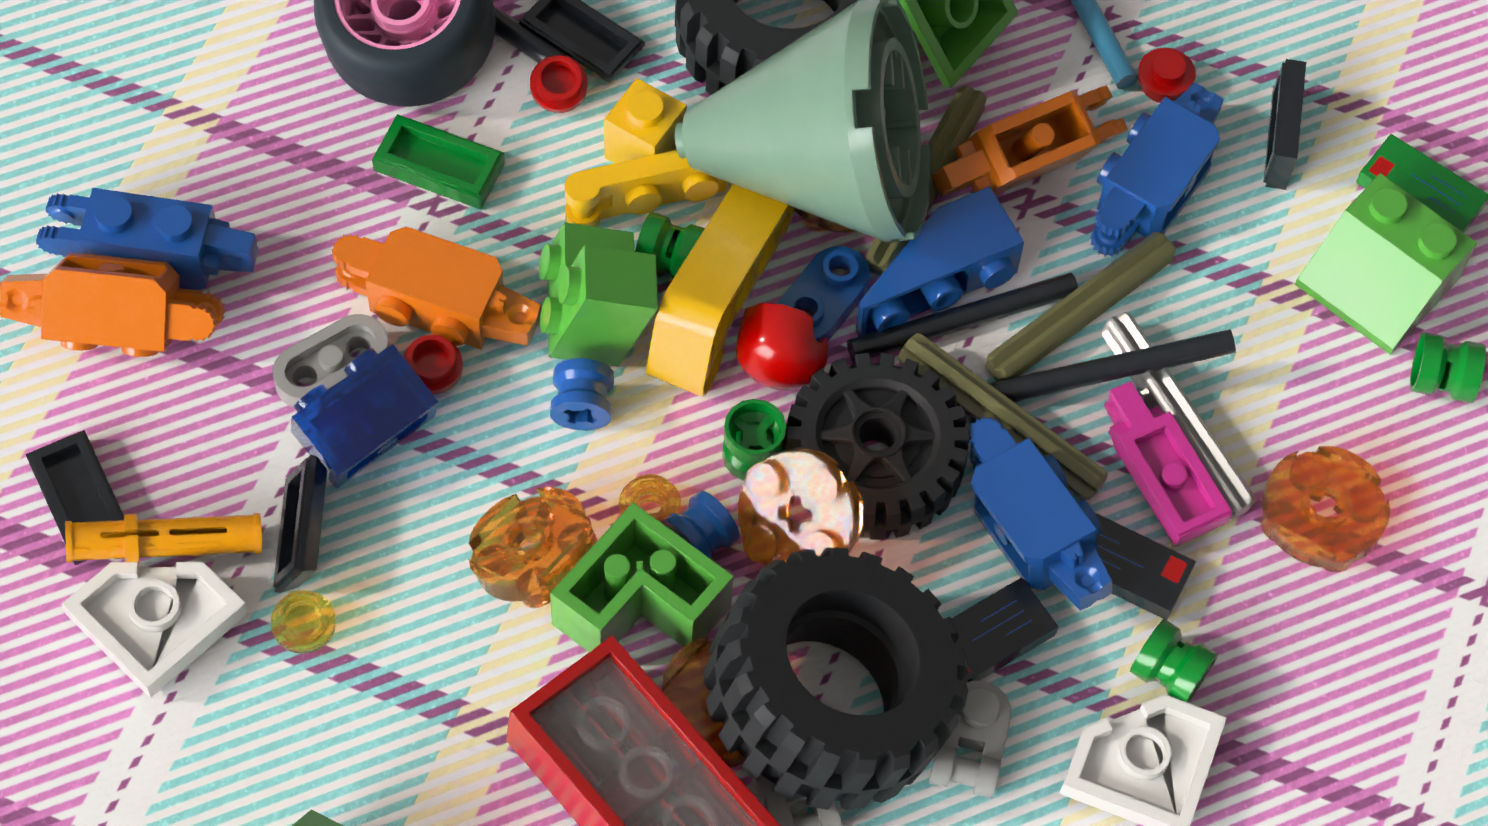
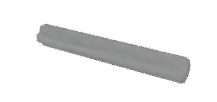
(1162, 390)

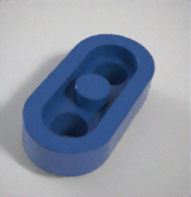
(826, 294)

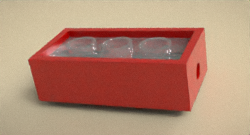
(624, 751)

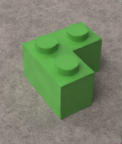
(596, 293)
(640, 572)

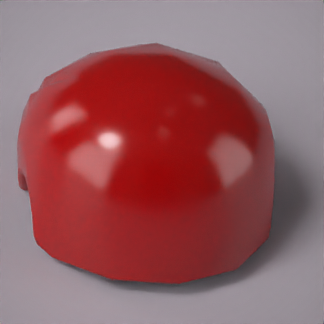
(779, 346)

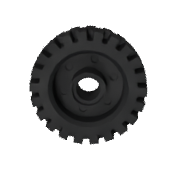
(900, 410)

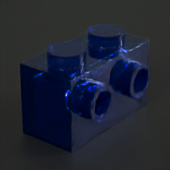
(362, 413)

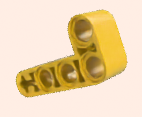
(713, 288)

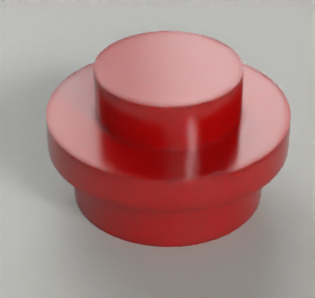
(1165, 74)
(558, 84)
(435, 362)

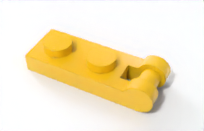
(635, 187)

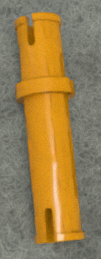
(162, 537)

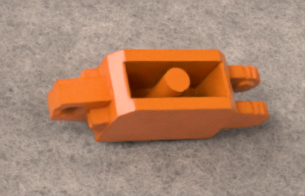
(1029, 144)
(435, 287)
(111, 303)

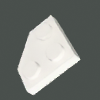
(154, 617)
(1146, 762)

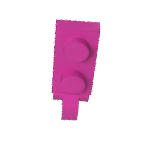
(1165, 467)

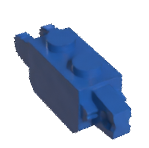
(1158, 169)
(150, 230)
(1035, 517)

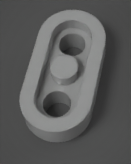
(326, 355)

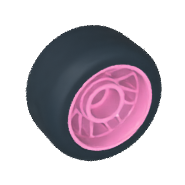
(406, 48)

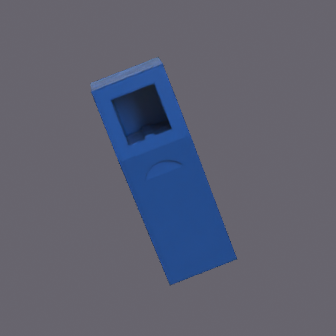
(957, 252)

